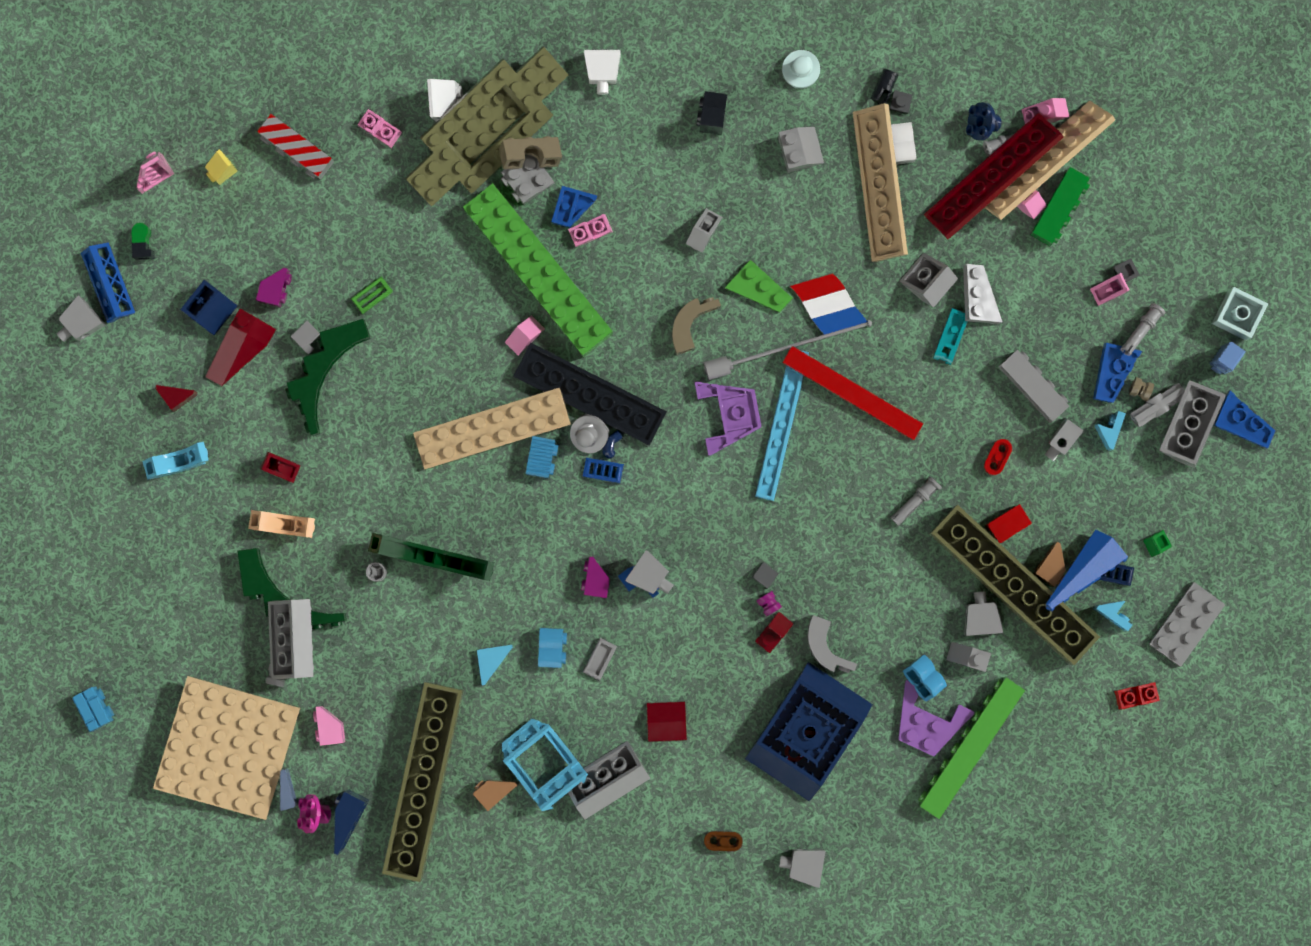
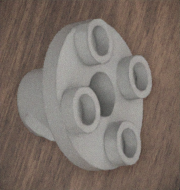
(589, 434)

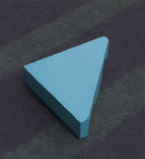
(490, 659)

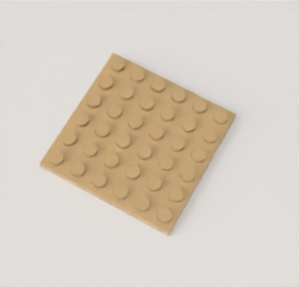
(226, 748)

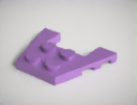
(737, 411)
(924, 729)

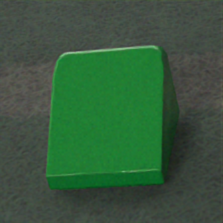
(1157, 543)

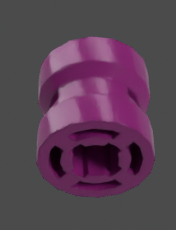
(769, 603)

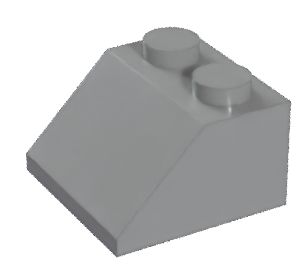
(800, 148)
(929, 279)

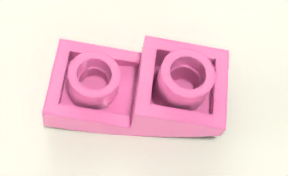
(379, 128)
(590, 230)

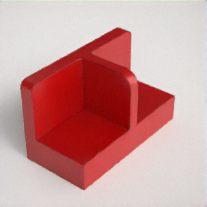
(1009, 523)

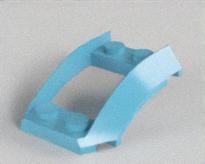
(559, 784)

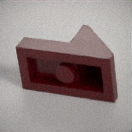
(280, 467)
(774, 632)

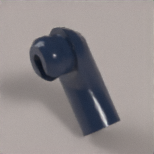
(608, 449)

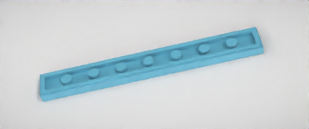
(779, 434)

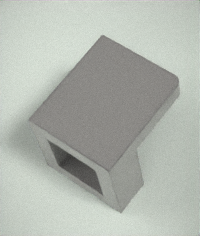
(305, 336)

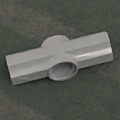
(1157, 405)

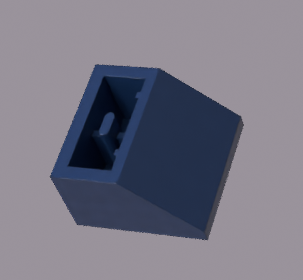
(209, 307)

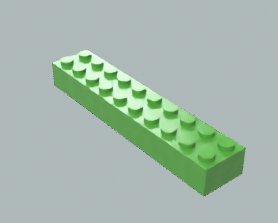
(538, 270)

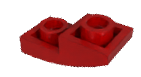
(1137, 695)

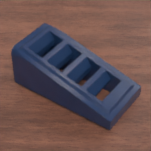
(1128, 579)

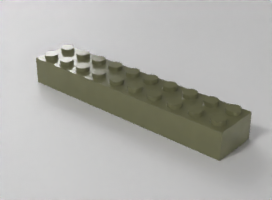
(1013, 585)
(423, 781)

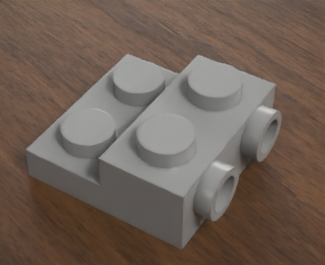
(527, 181)

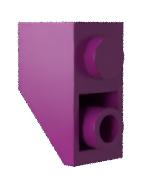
(273, 288)
(597, 581)

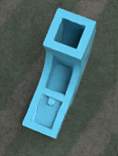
(176, 462)

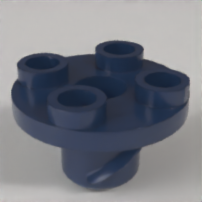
(982, 121)

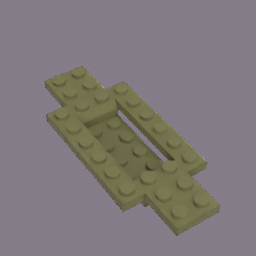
(480, 119)

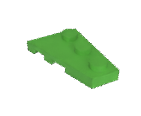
(759, 287)

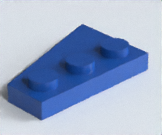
(1113, 372)
(1241, 421)

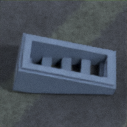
(287, 793)

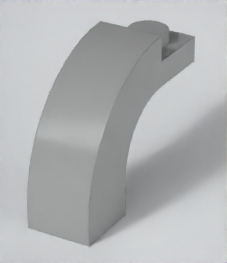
(818, 646)

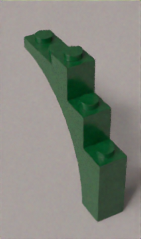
(307, 389)
(431, 557)
(257, 583)

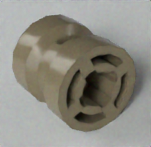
(1141, 389)

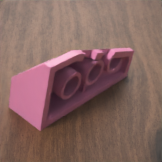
(153, 171)

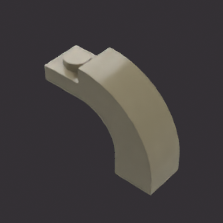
(681, 328)

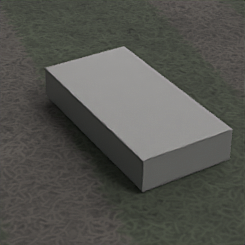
(600, 659)

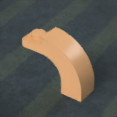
(281, 524)

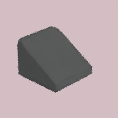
(765, 575)

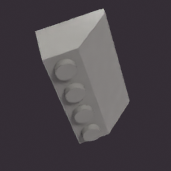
(1192, 423)
(290, 639)
(608, 780)

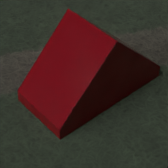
(175, 397)

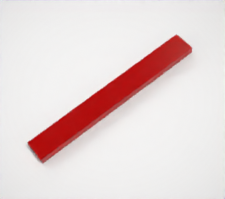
(852, 393)

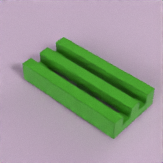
(377, 300)

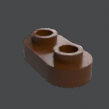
(723, 841)

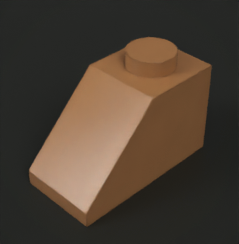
(1052, 566)
(492, 791)

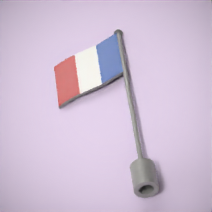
(828, 308)

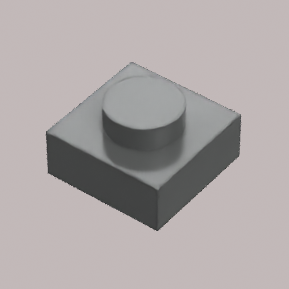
(901, 102)
(1127, 269)

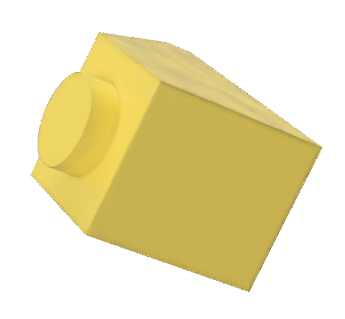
(219, 168)

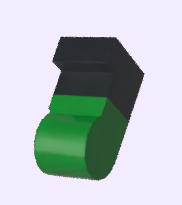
(140, 242)

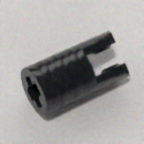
(884, 86)

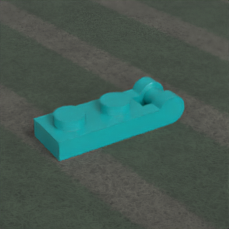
(951, 336)

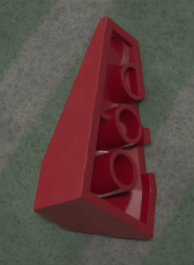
(240, 345)

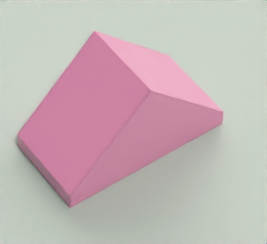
(1109, 289)
(524, 334)

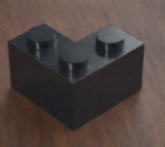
(712, 114)

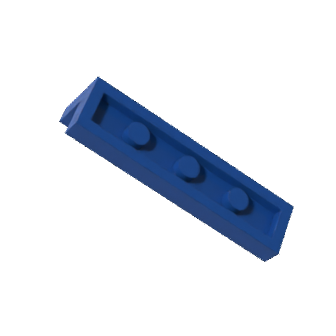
(107, 298)

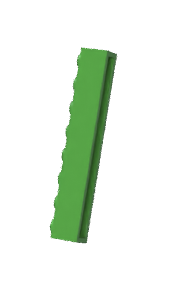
(971, 747)

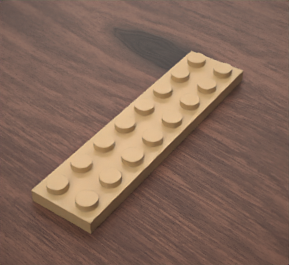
(1077, 133)
(880, 183)
(492, 428)

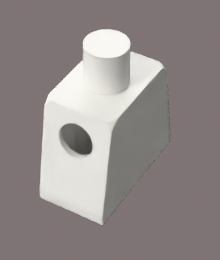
(602, 68)

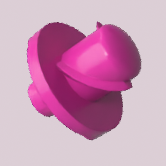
(312, 813)

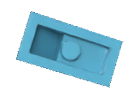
(1110, 435)
(1110, 612)

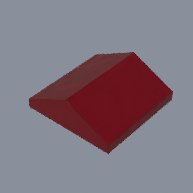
(666, 721)

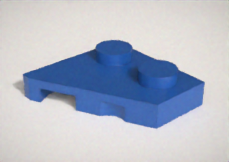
(571, 206)

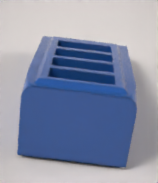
(617, 479)

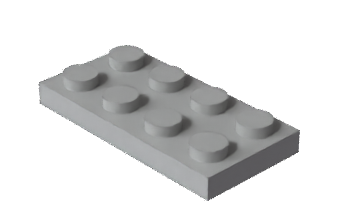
(1186, 624)

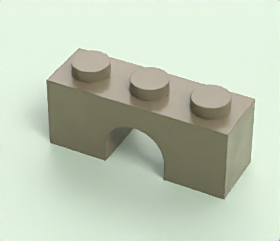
(545, 149)

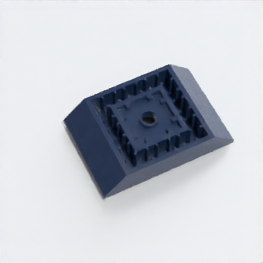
(811, 702)

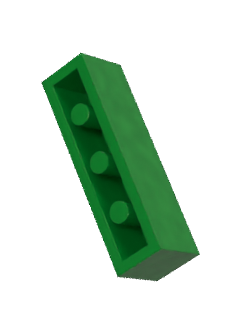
(1059, 207)

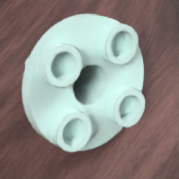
(801, 69)

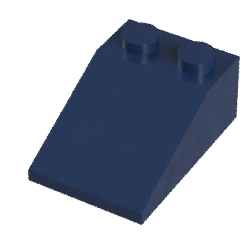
(347, 814)

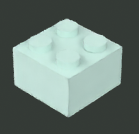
(1240, 313)

